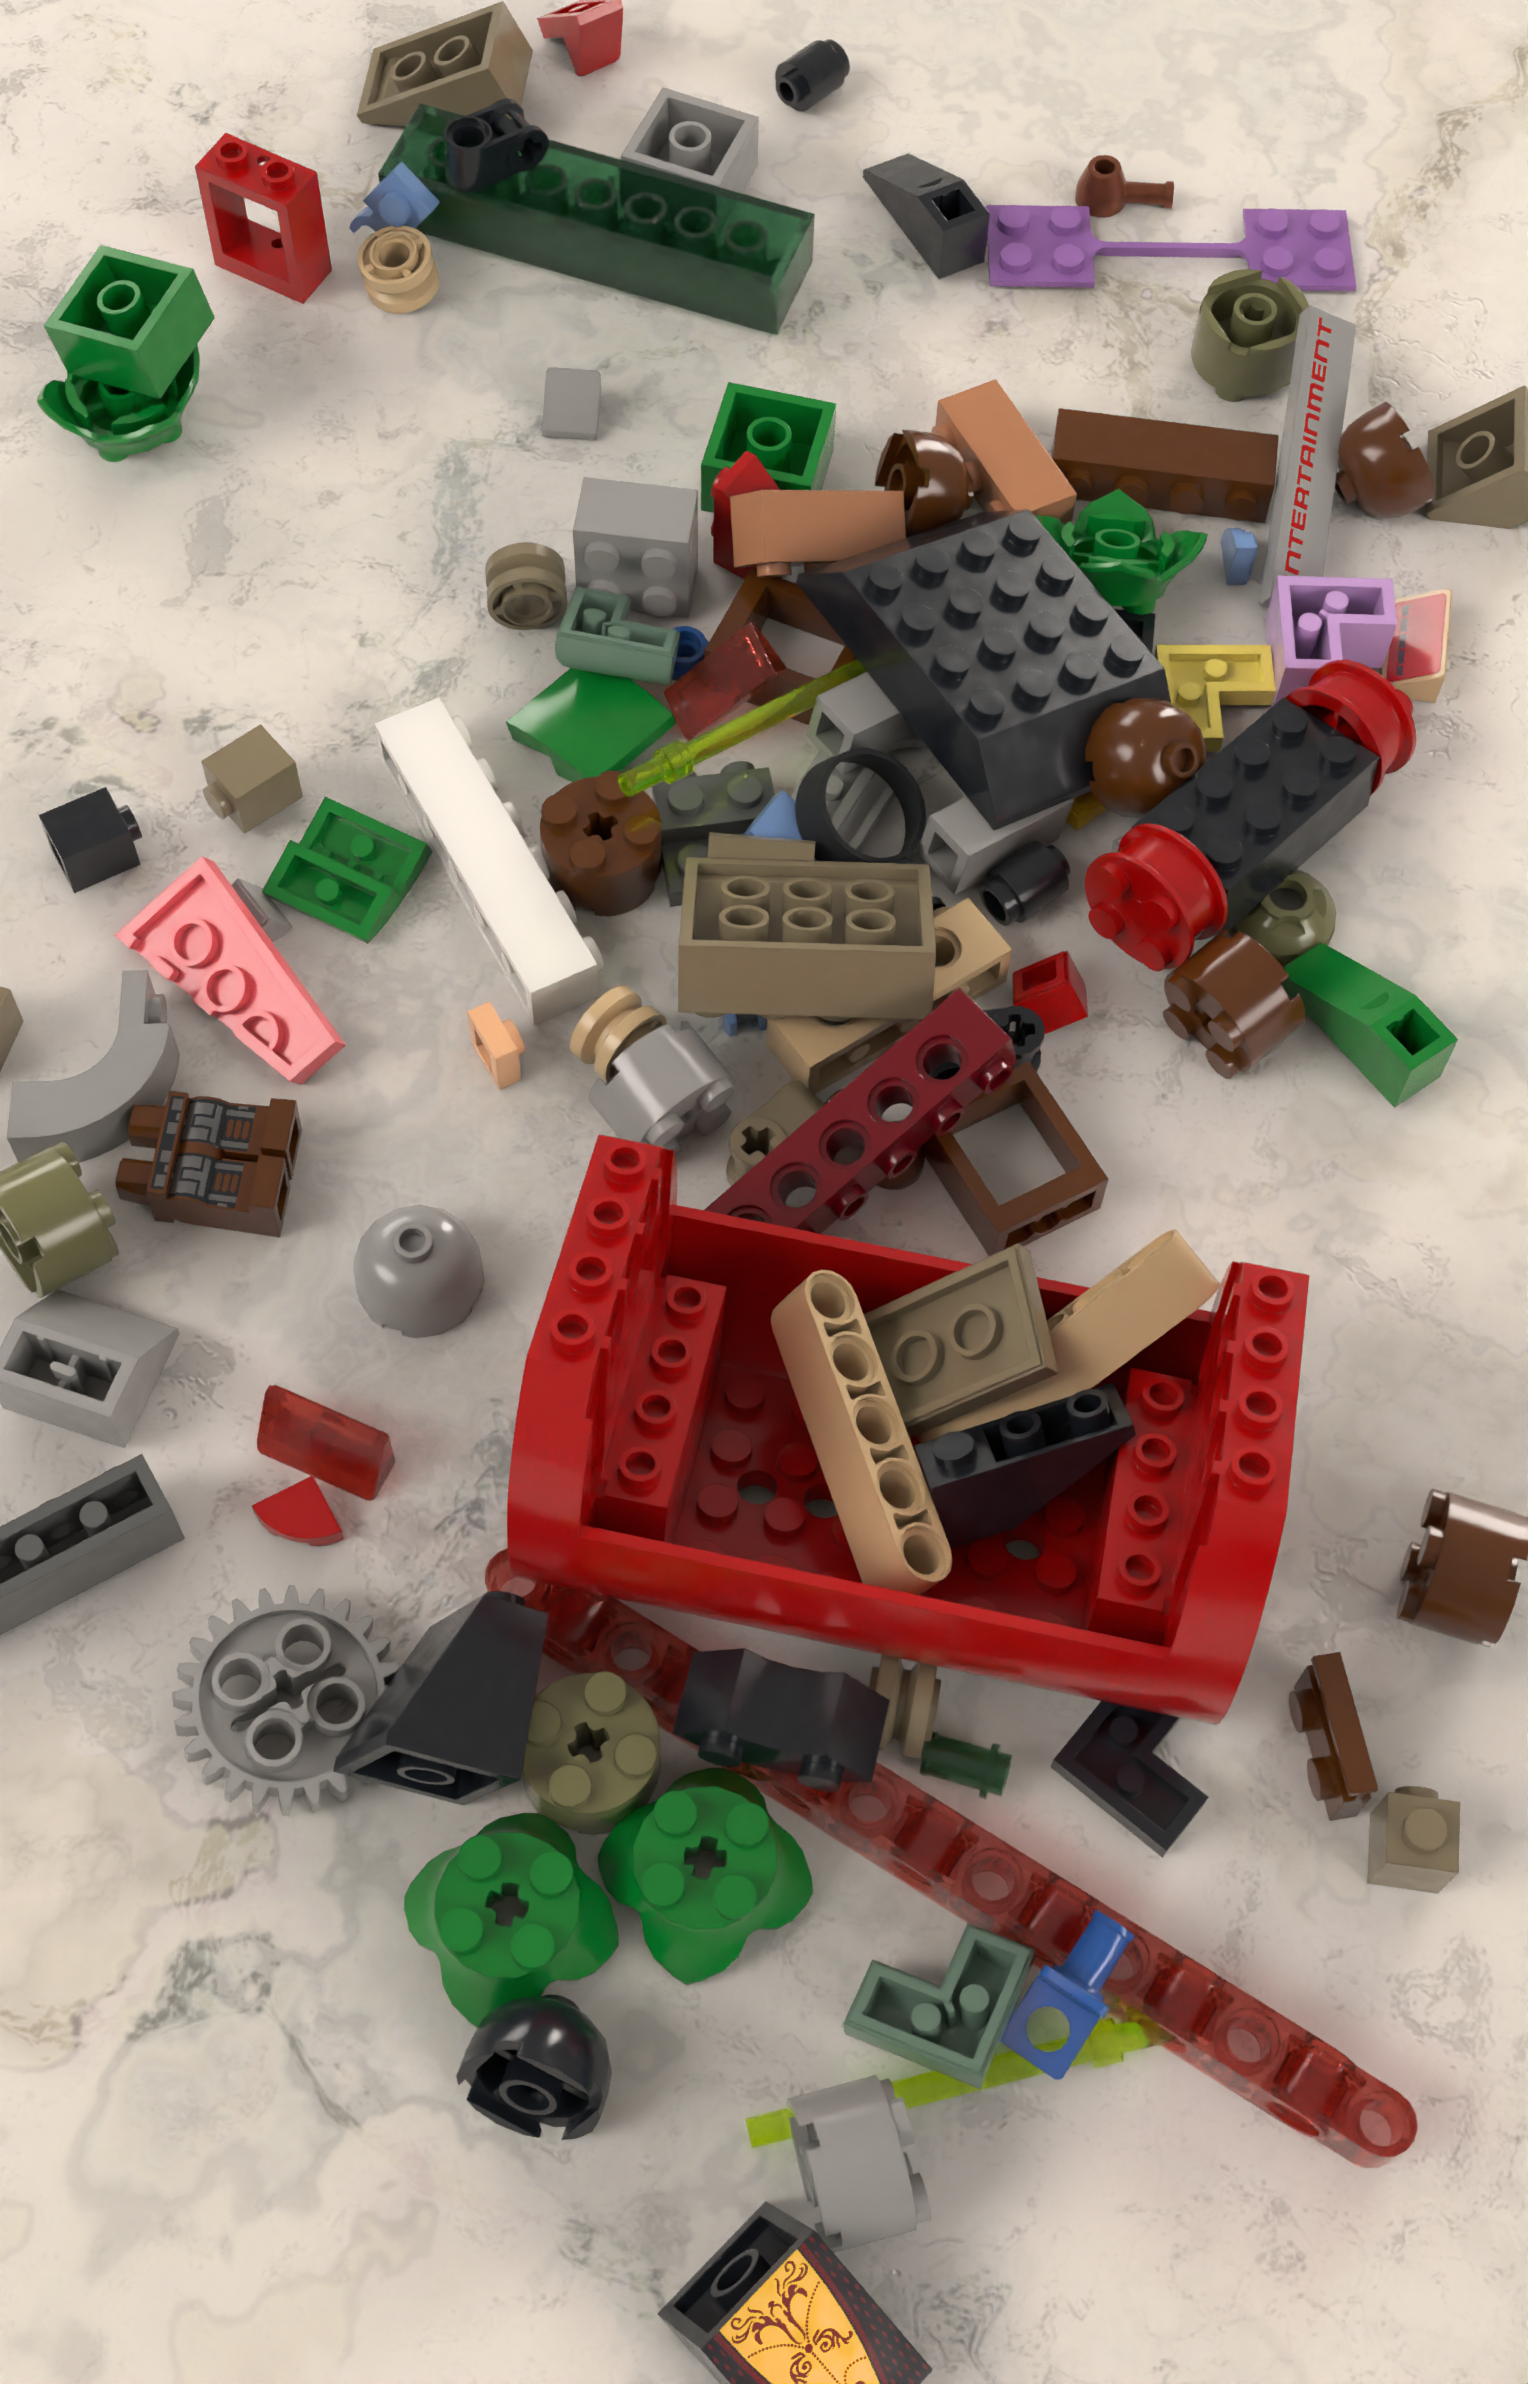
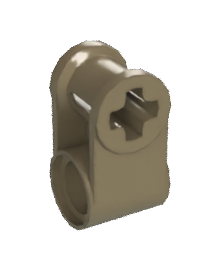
(769, 1127)

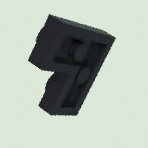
(1117, 1769)

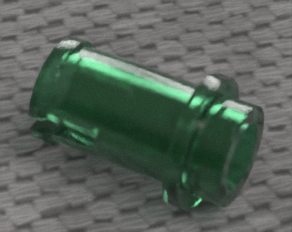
(966, 1764)

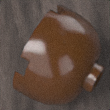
(1381, 467)
(929, 475)
(1142, 754)

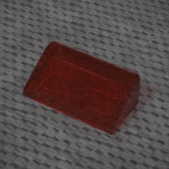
(723, 681)
(324, 1443)

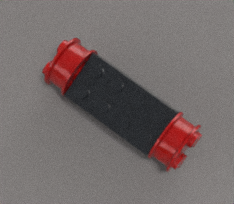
(1251, 815)

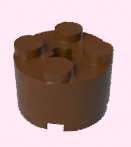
(601, 844)
(1232, 1002)
(1463, 1568)

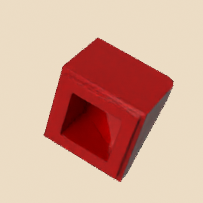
(1052, 991)

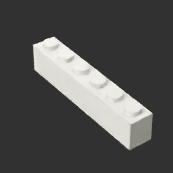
(489, 861)

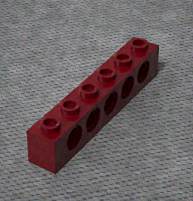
(951, 1033)

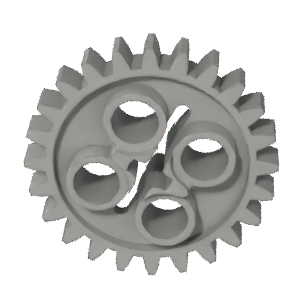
(256, 1648)

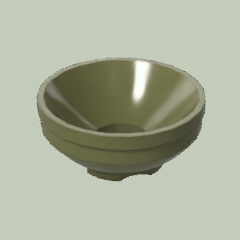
(1292, 932)

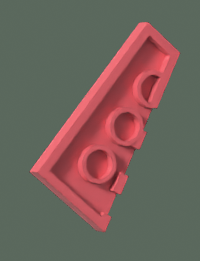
(225, 961)

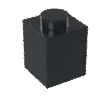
(92, 838)

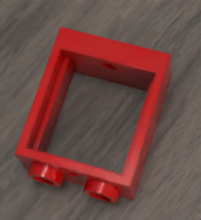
(284, 261)

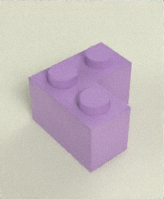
(1327, 621)

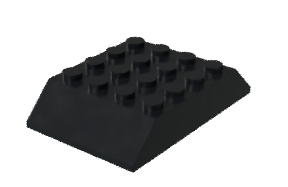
(990, 653)

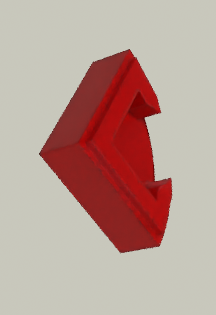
(299, 1515)

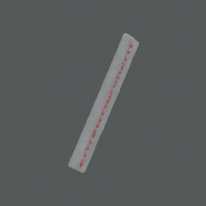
(1309, 448)

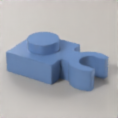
(396, 202)

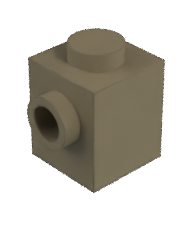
(251, 779)
(1414, 1840)

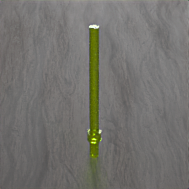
(678, 758)
(1103, 2048)

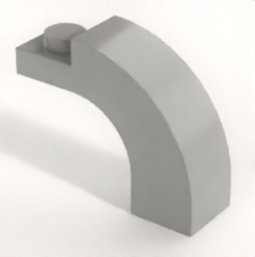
(96, 1106)

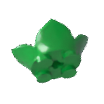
(120, 419)
(1120, 551)
(694, 1922)
(486, 1964)

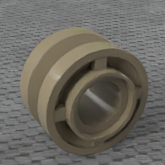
(526, 586)
(911, 1705)

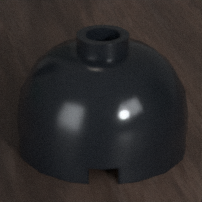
(538, 2065)

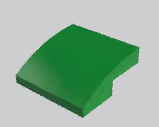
(590, 723)
(348, 870)

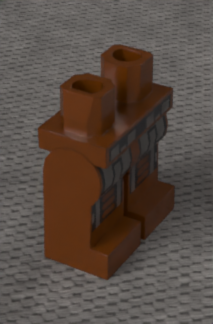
(213, 1162)

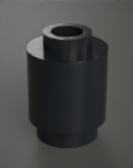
(811, 74)
(1025, 883)

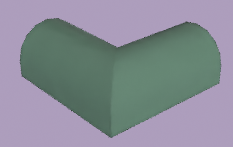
(602, 642)
(947, 2025)

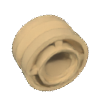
(398, 269)
(611, 1027)

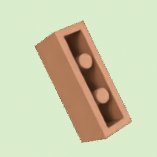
(1003, 454)
(811, 527)

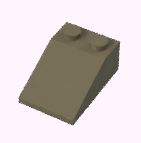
(448, 67)

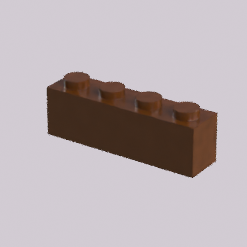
(1167, 464)

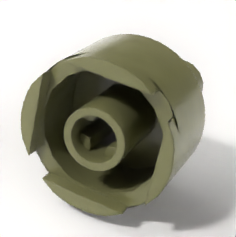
(1247, 334)
(50, 1221)
(609, 1717)

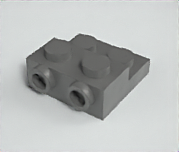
(704, 805)

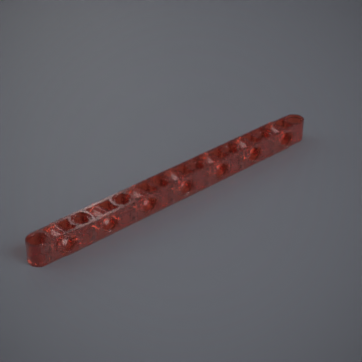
(940, 1851)

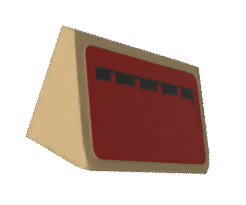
(1419, 645)

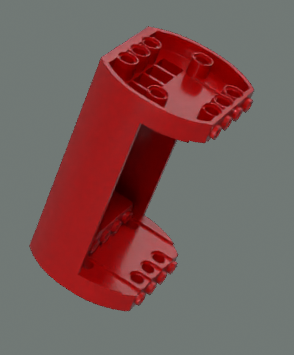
(668, 1396)

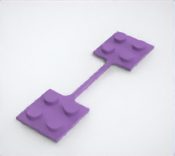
(1058, 249)

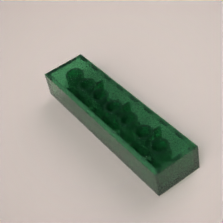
(622, 227)

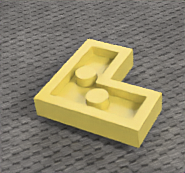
(1213, 676)

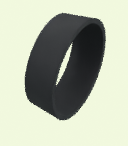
(814, 819)

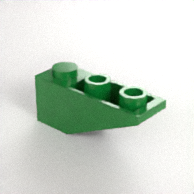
(1372, 1021)

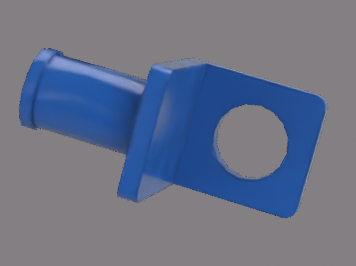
(1073, 1991)

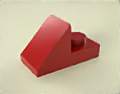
(589, 31)

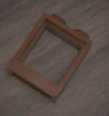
(784, 603)
(1040, 1209)

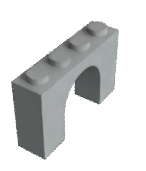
(957, 838)

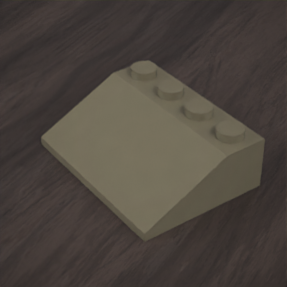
(806, 939)

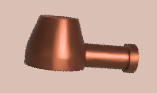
(1107, 191)

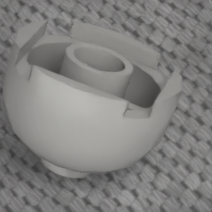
(418, 1271)

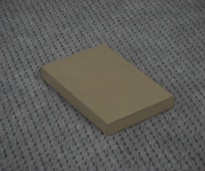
(964, 1340)

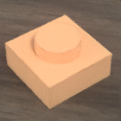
(496, 1044)

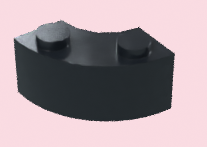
(781, 1718)

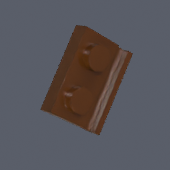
(1340, 1759)

